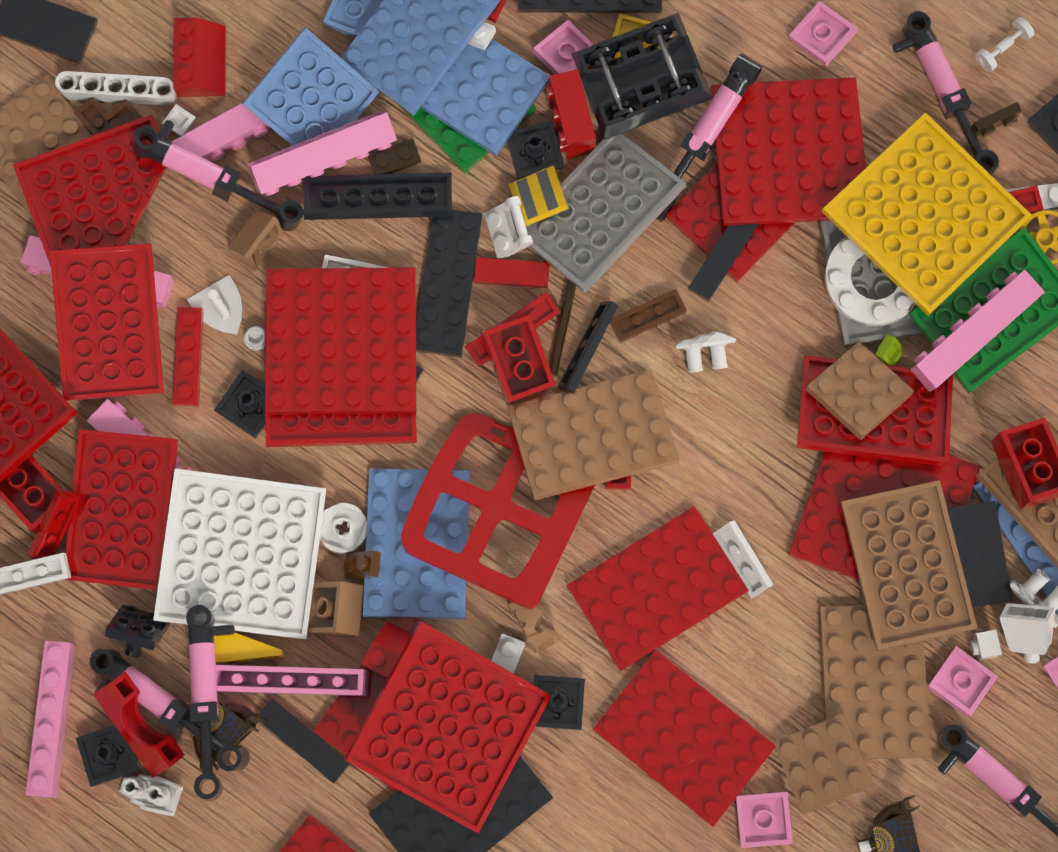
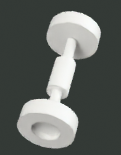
(1022, 29)

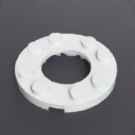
(853, 304)

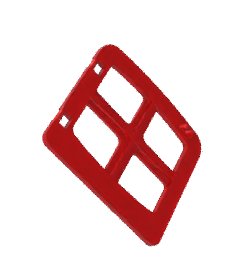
(494, 507)

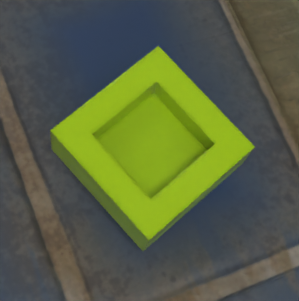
(889, 350)

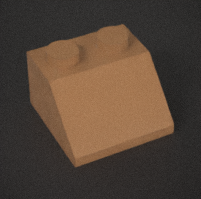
(255, 239)
(335, 609)

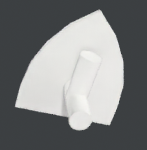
(221, 305)

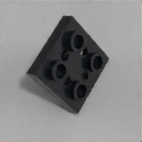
(532, 142)
(229, 407)
(136, 629)
(572, 690)
(106, 754)

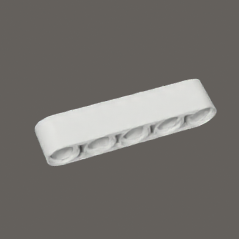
(106, 82)

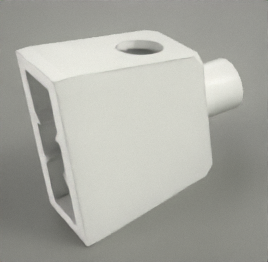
(1028, 629)

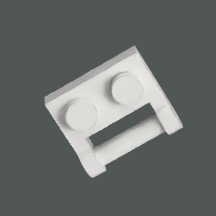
(503, 229)

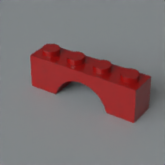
(152, 748)

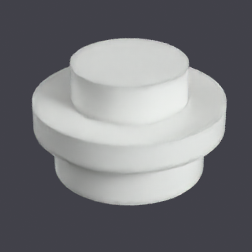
(255, 338)

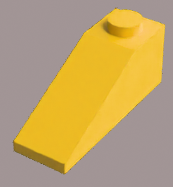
(239, 649)

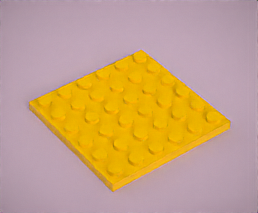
(926, 213)

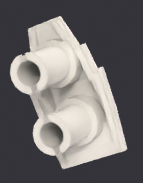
(714, 340)
(1027, 591)
(152, 794)

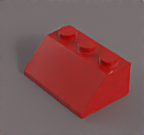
(199, 58)
(386, 650)

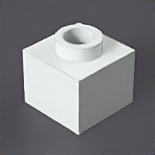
(985, 645)

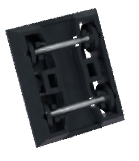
(643, 81)

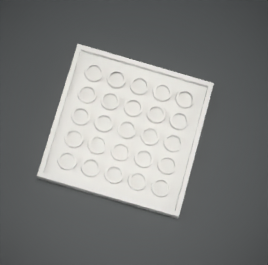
(240, 552)

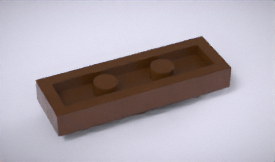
(647, 316)

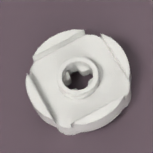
(349, 541)

